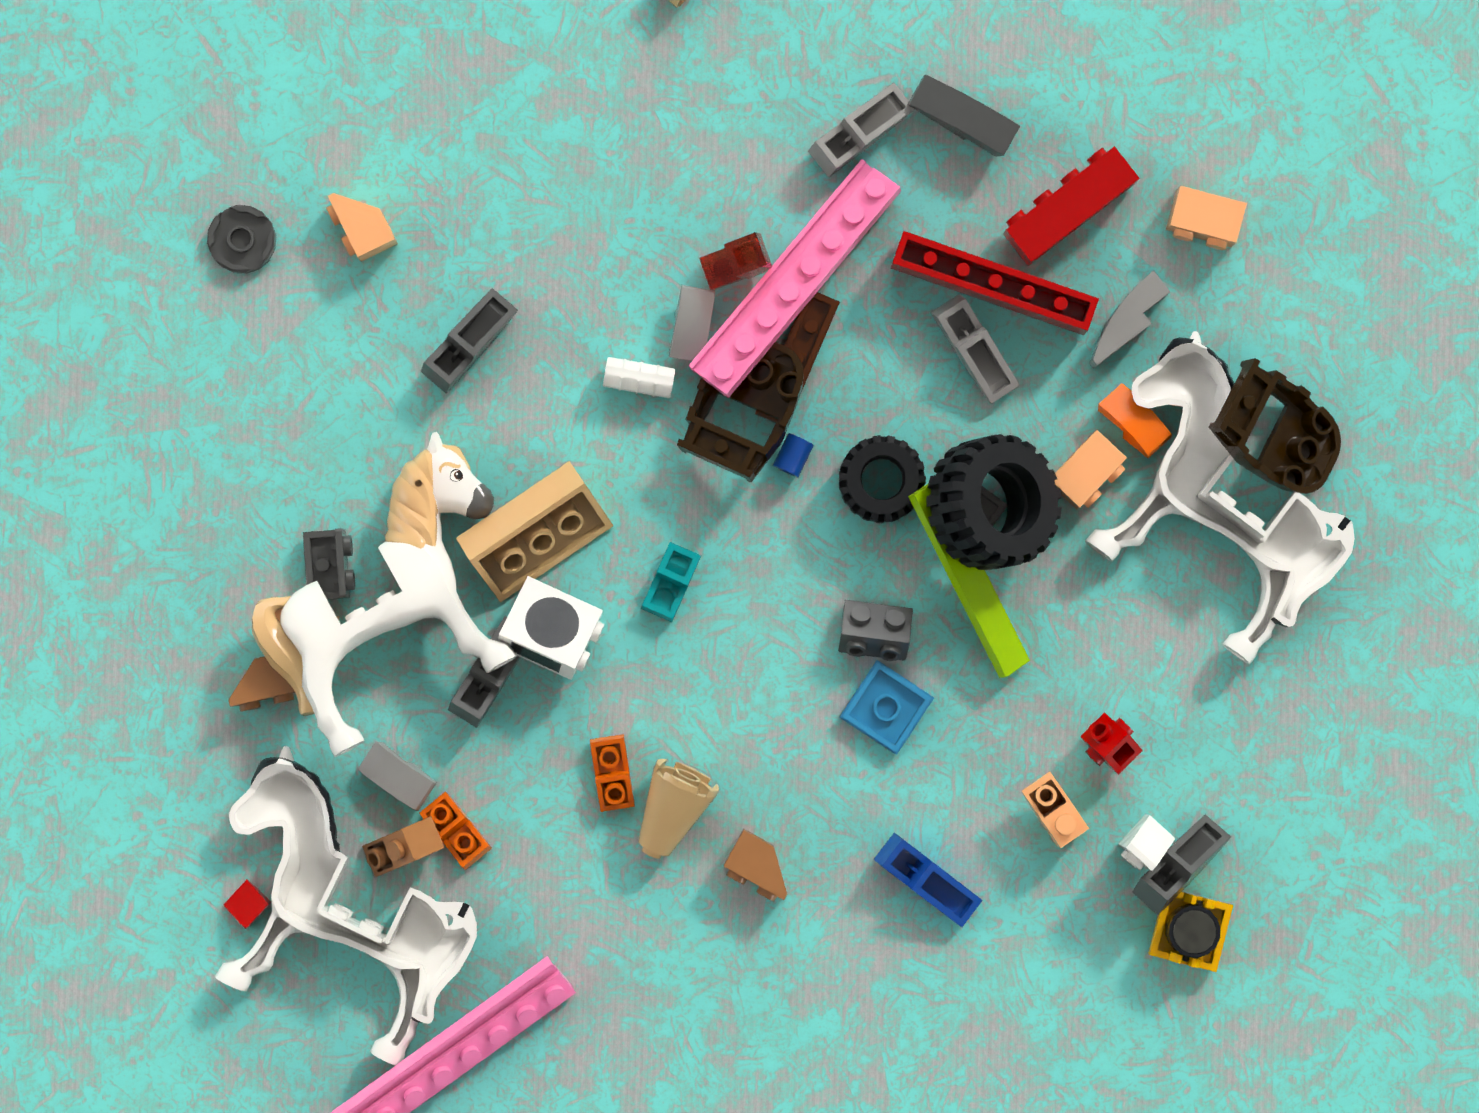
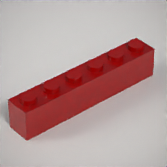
(994, 283)

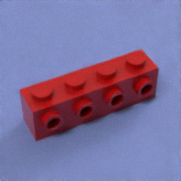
(1071, 205)

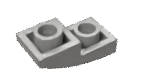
(691, 322)
(397, 776)

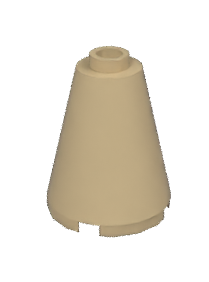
(673, 806)

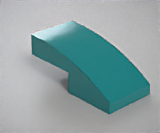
(671, 582)

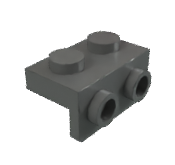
(328, 561)
(875, 630)

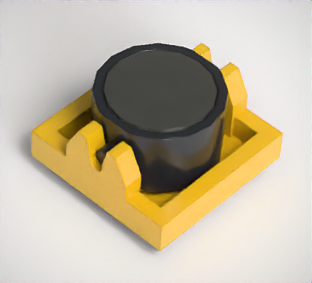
(1191, 931)

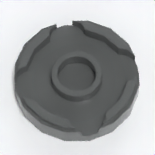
(241, 239)

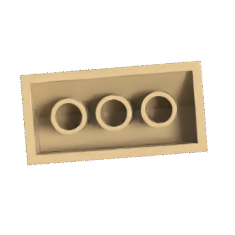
(534, 531)

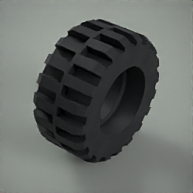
(1029, 497)

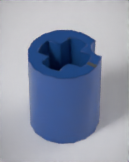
(793, 455)

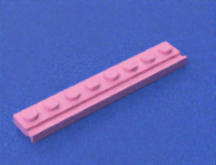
(794, 278)
(464, 1043)

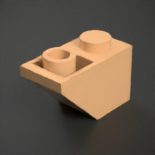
(364, 226)
(1054, 810)

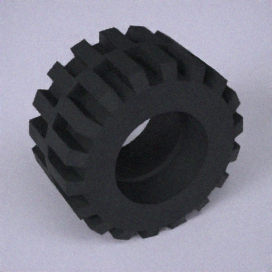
(851, 474)

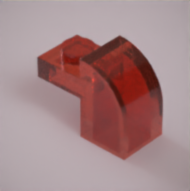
(737, 261)

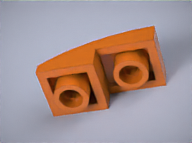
(1139, 424)
(612, 773)
(456, 830)

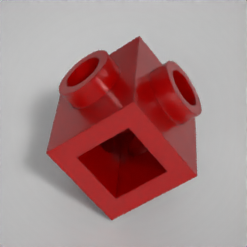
(1111, 743)

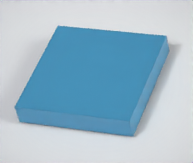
(886, 707)

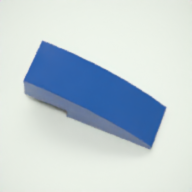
(928, 879)

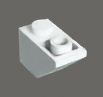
(1146, 843)

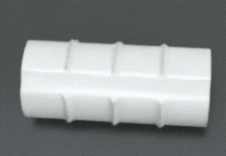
(639, 377)

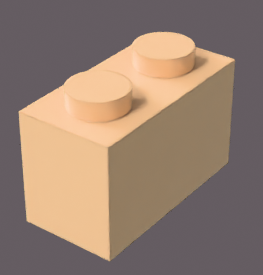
(1205, 217)
(1088, 469)

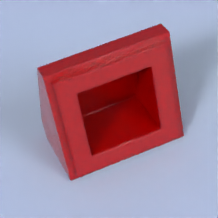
(247, 904)

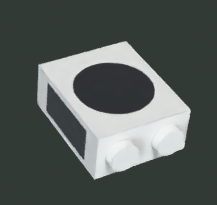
(551, 628)

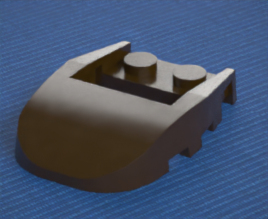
(769, 388)
(1301, 443)

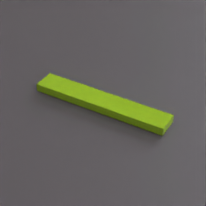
(977, 599)

